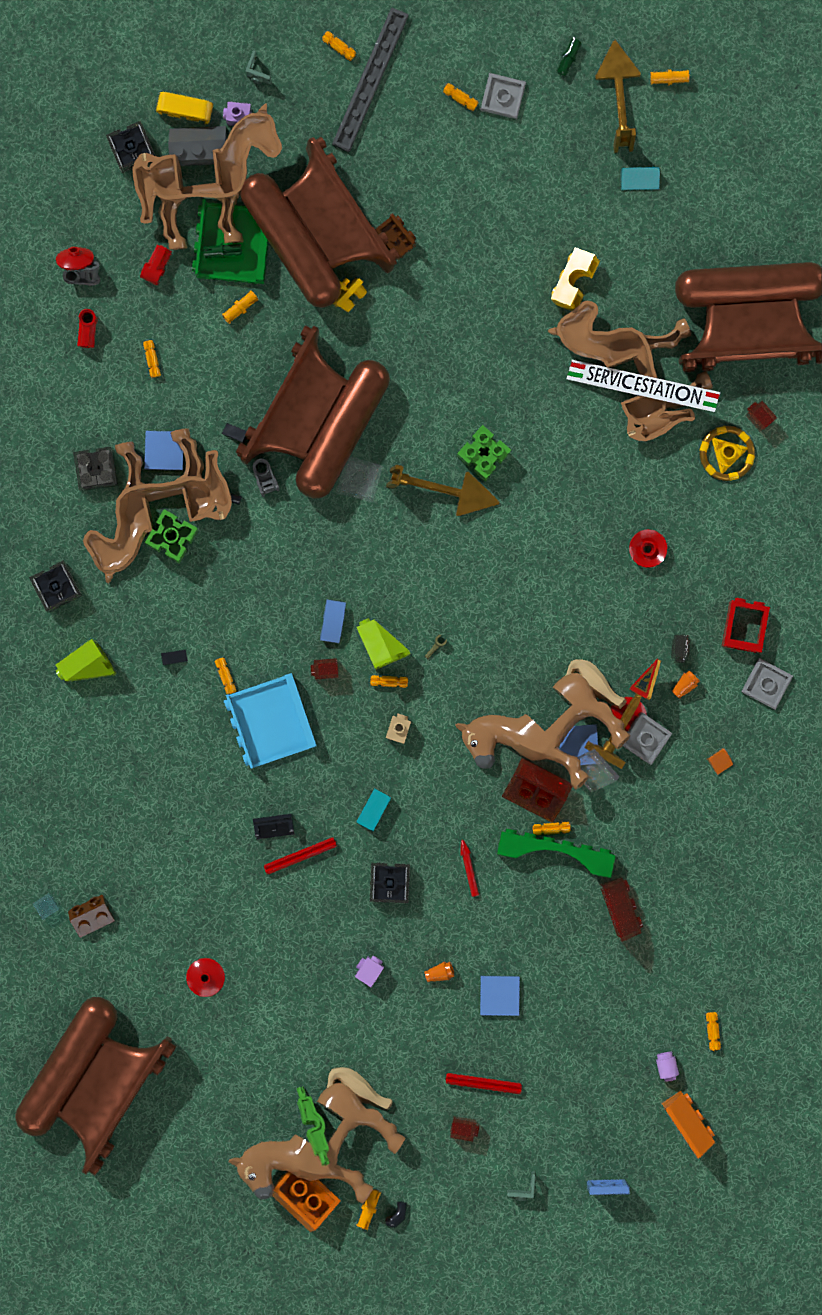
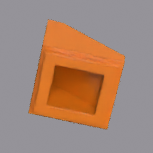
(720, 761)

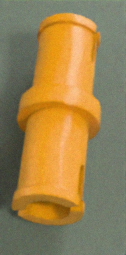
(669, 77)
(240, 307)
(368, 1209)

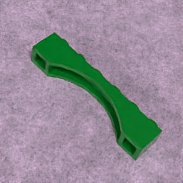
(596, 862)

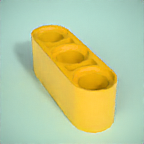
(184, 106)

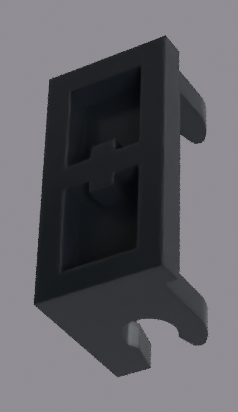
(273, 826)

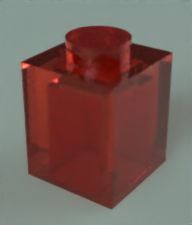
(760, 415)
(325, 669)
(464, 1128)

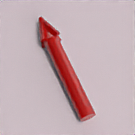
(465, 852)

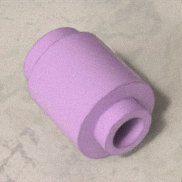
(667, 1066)

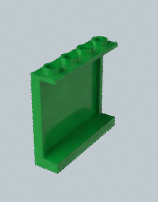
(248, 266)

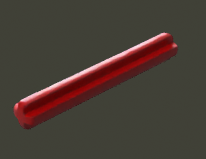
(300, 855)
(483, 1083)

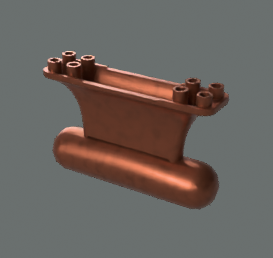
(315, 226)
(751, 313)
(317, 415)
(89, 1081)

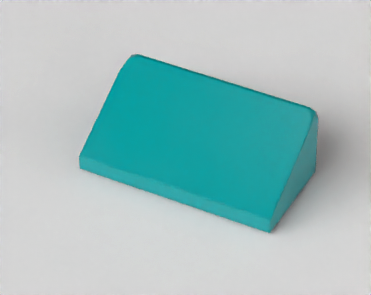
(640, 178)
(373, 809)

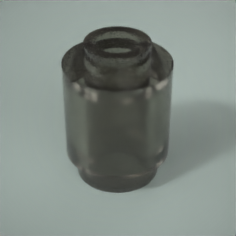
(681, 648)

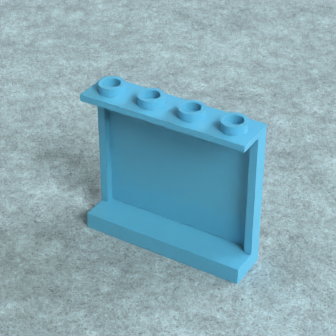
(270, 721)

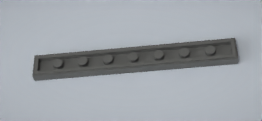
(370, 79)

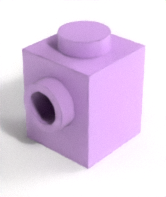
(235, 112)
(369, 970)

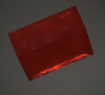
(537, 790)
(621, 908)

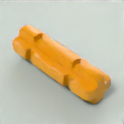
(339, 45)
(460, 97)
(151, 358)
(225, 676)
(389, 681)
(551, 828)
(713, 1031)

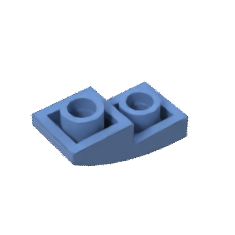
(332, 621)

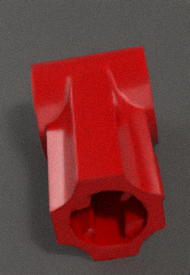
(155, 267)
(87, 331)

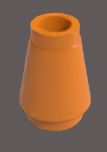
(685, 684)
(441, 972)

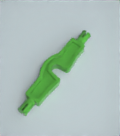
(311, 1117)

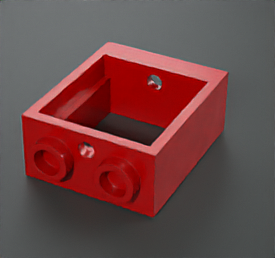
(742, 645)

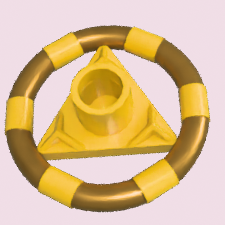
(727, 453)

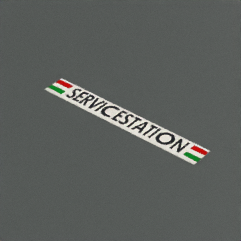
(643, 385)

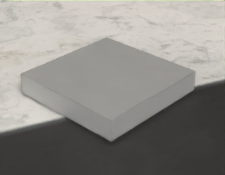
(503, 96)
(767, 683)
(646, 738)

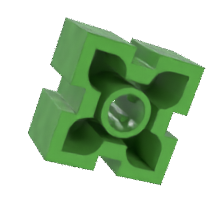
(484, 465)
(168, 525)

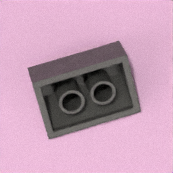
(196, 145)

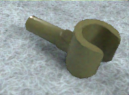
(435, 647)

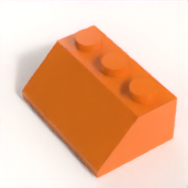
(689, 1123)
(305, 1199)

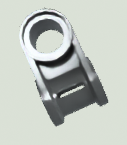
(83, 275)
(265, 479)

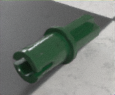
(568, 57)
(222, 250)

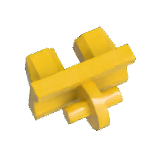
(355, 288)

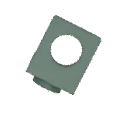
(256, 76)
(522, 1195)

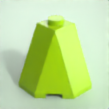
(380, 644)
(85, 663)

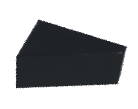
(235, 433)
(174, 657)

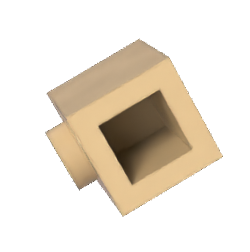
(398, 728)

